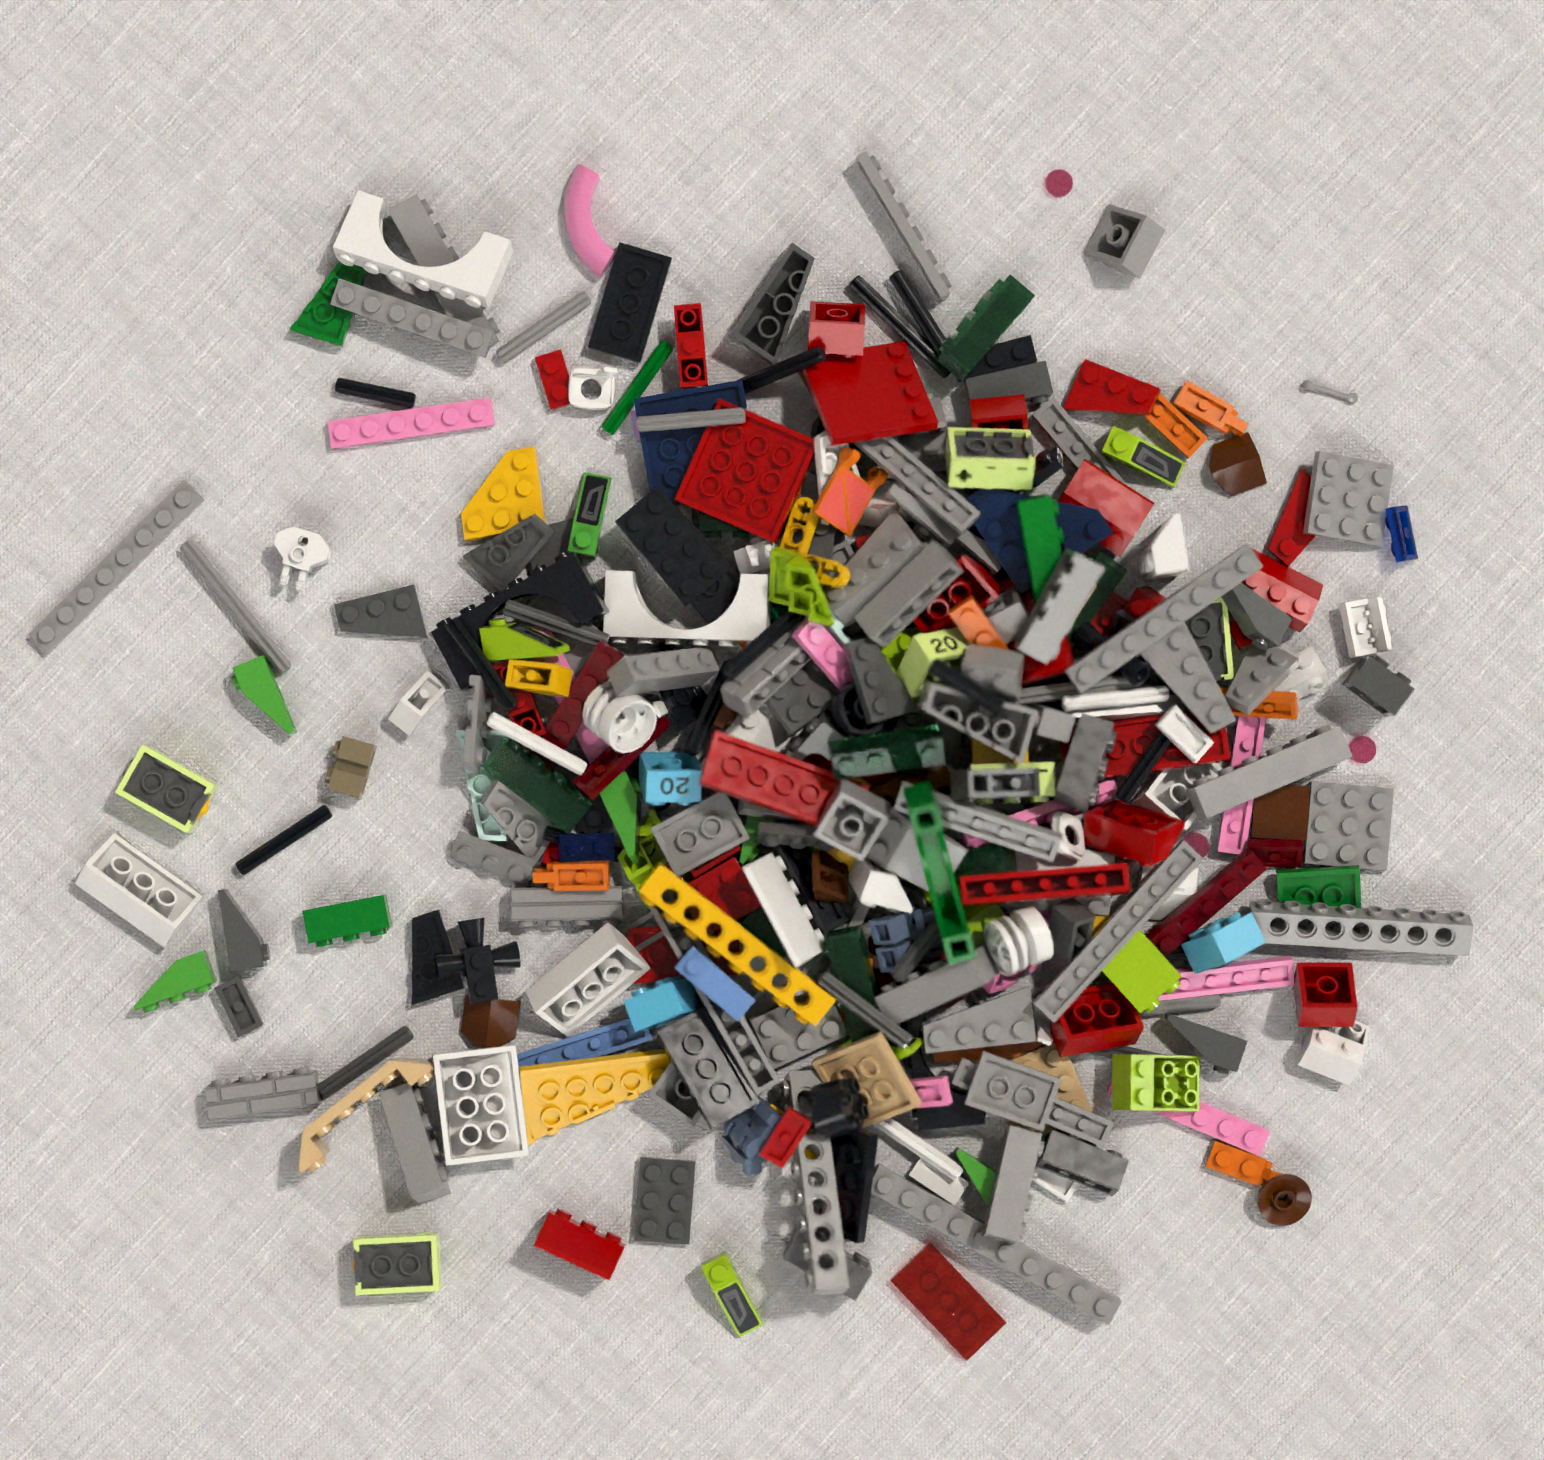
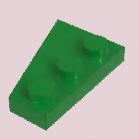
(324, 320)
(1322, 884)

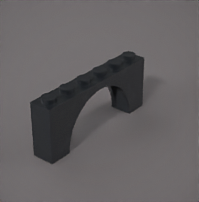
(564, 581)
(937, 1117)

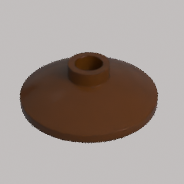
(1287, 1209)

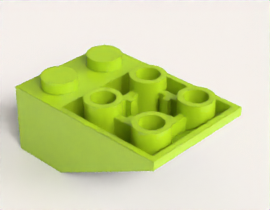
(1155, 1082)

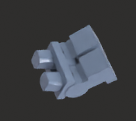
(899, 934)
(748, 1133)

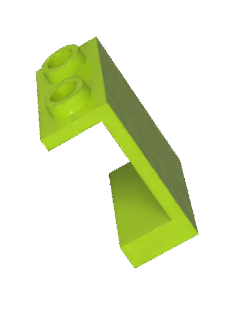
(1142, 973)

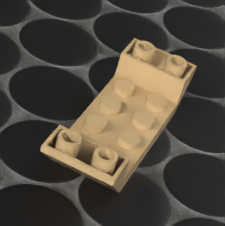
(313, 1149)

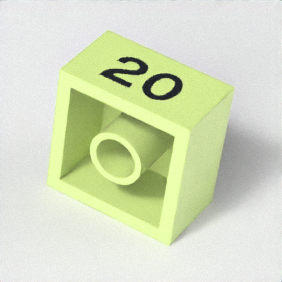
(946, 644)

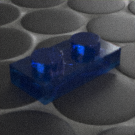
(1400, 527)
(586, 847)

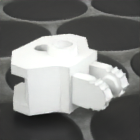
(300, 557)
(756, 557)

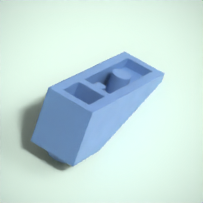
(714, 983)

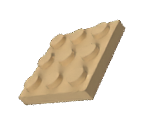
(1047, 1060)
(879, 1074)

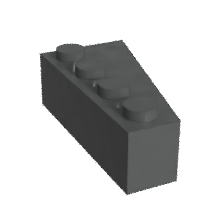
(770, 313)

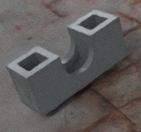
(815, 738)

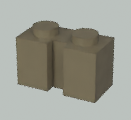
(351, 766)

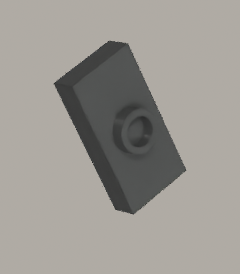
(239, 1006)

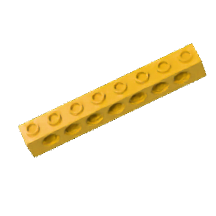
(662, 878)

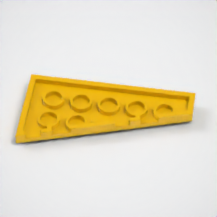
(583, 1088)

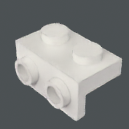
(1365, 626)
(1308, 677)

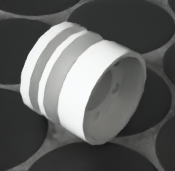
(621, 720)
(1018, 940)

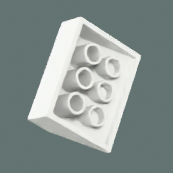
(783, 908)
(480, 1104)

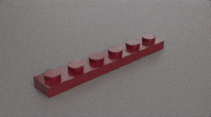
(569, 714)
(1206, 902)

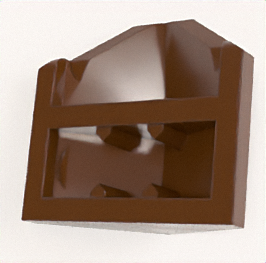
(1236, 465)
(829, 878)
(490, 1022)

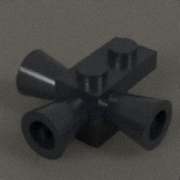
(1089, 638)
(477, 961)

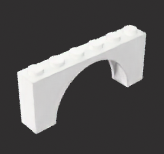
(469, 278)
(632, 619)

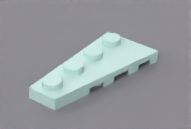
(478, 784)

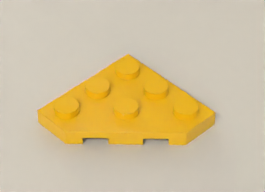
(505, 497)

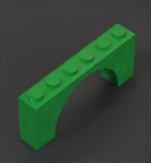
(938, 872)

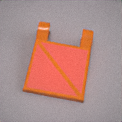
(847, 494)

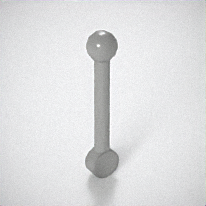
(1351, 398)

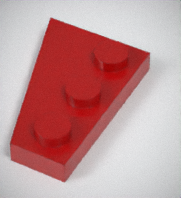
(1107, 390)
(1288, 536)

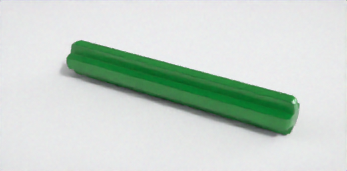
(637, 387)

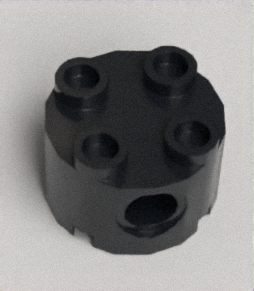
(838, 1107)

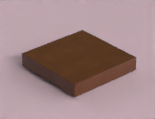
(1281, 814)

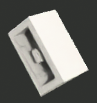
(878, 886)
(1335, 1051)

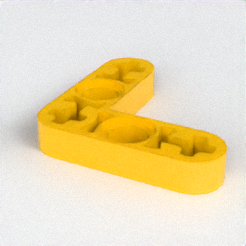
(803, 546)

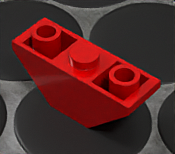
(690, 345)
(527, 712)

